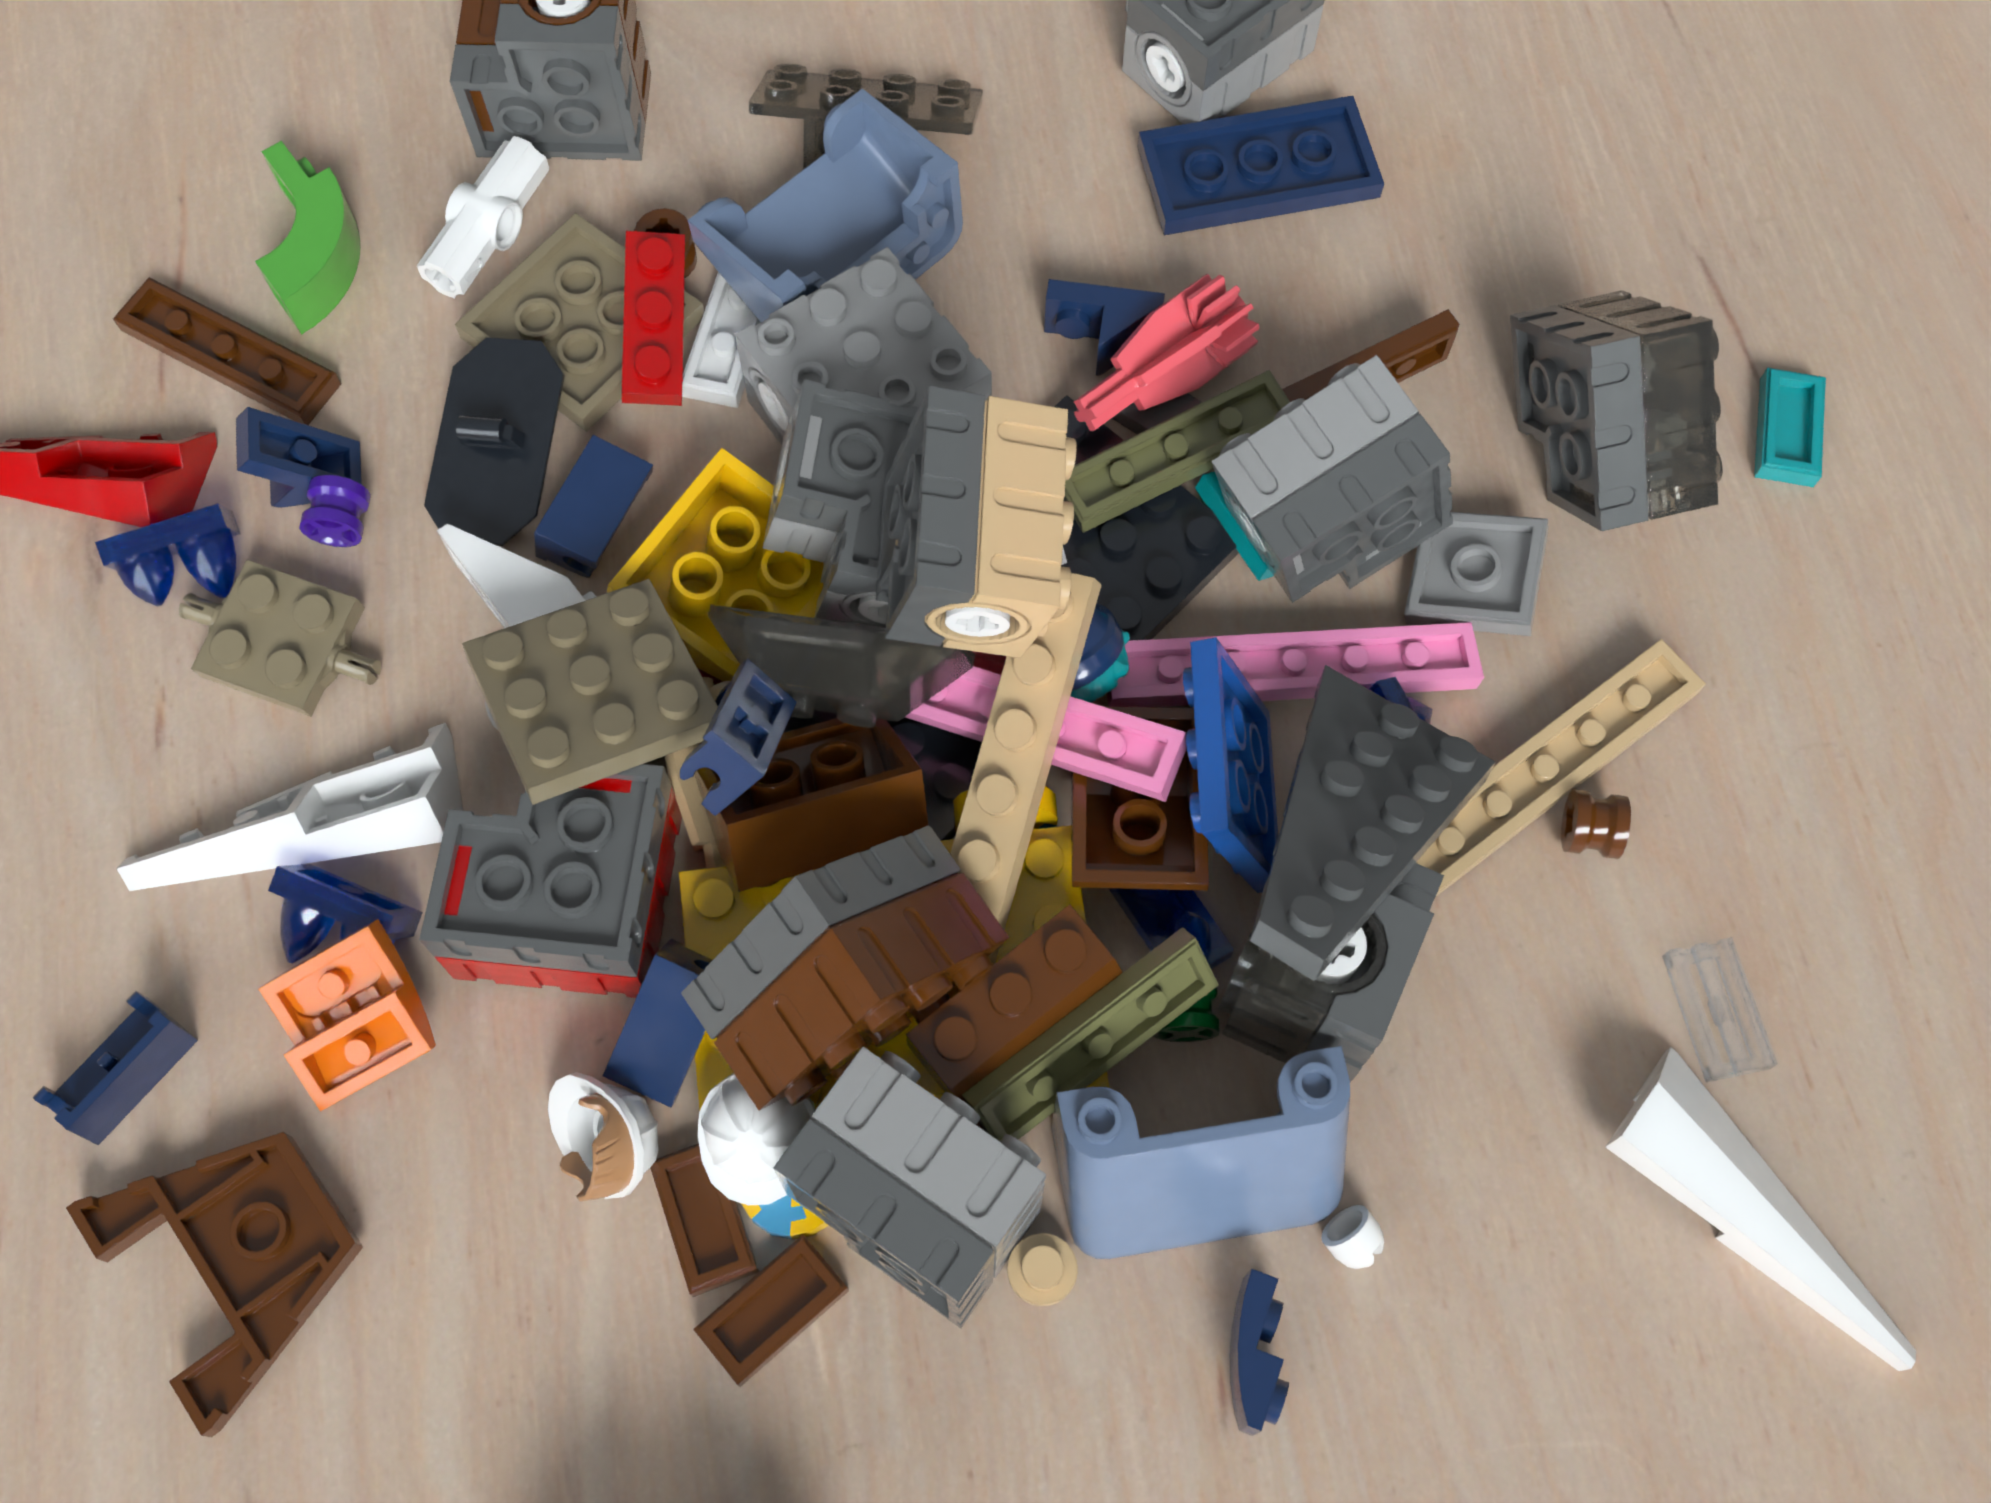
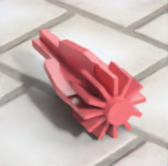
(1173, 351)

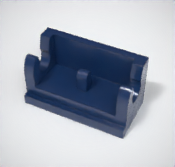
(590, 507)
(741, 735)
(661, 1028)
(119, 1072)

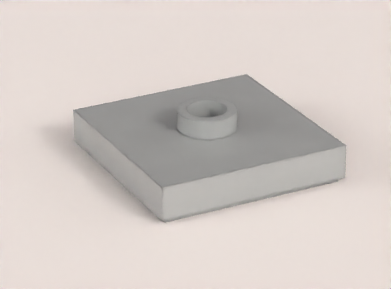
(1479, 573)

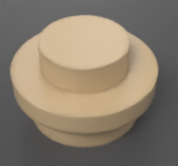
(1042, 1269)

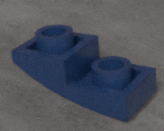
(1254, 1374)

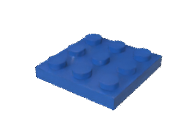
(1232, 761)

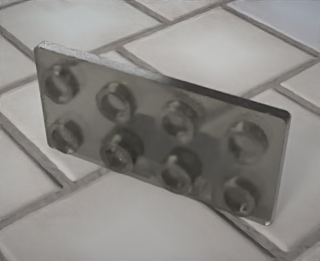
(810, 96)

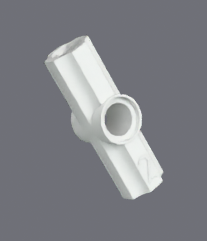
(483, 217)

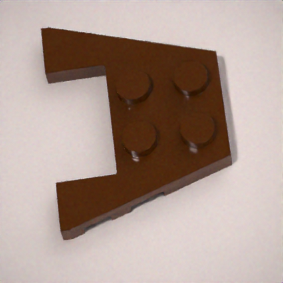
(260, 1241)

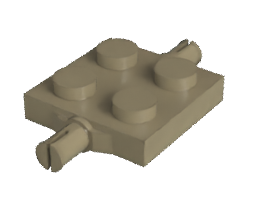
(279, 638)

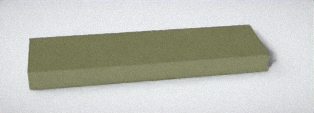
(1169, 451)
(1093, 1037)

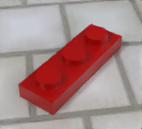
(653, 318)

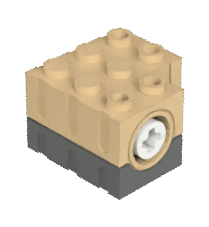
(976, 524)

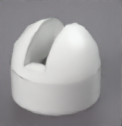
(1354, 1237)

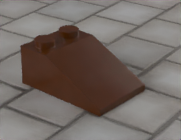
(1134, 838)

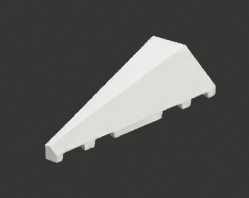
(355, 812)
(1704, 1161)

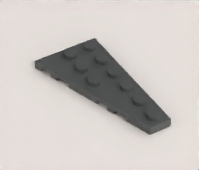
(1356, 819)

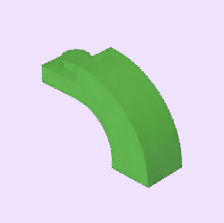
(322, 250)

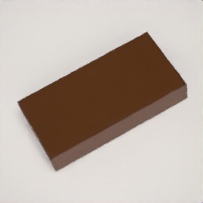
(702, 1223)
(771, 1310)

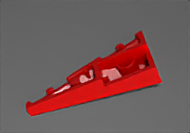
(109, 477)

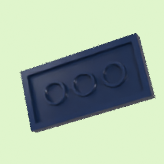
(1259, 165)

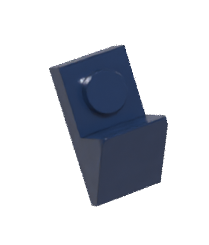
(1098, 313)
(292, 455)

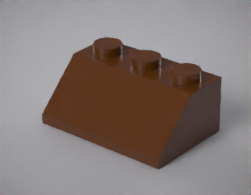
(820, 800)
(1013, 1003)

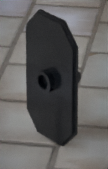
(495, 439)

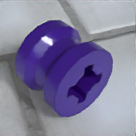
(335, 511)

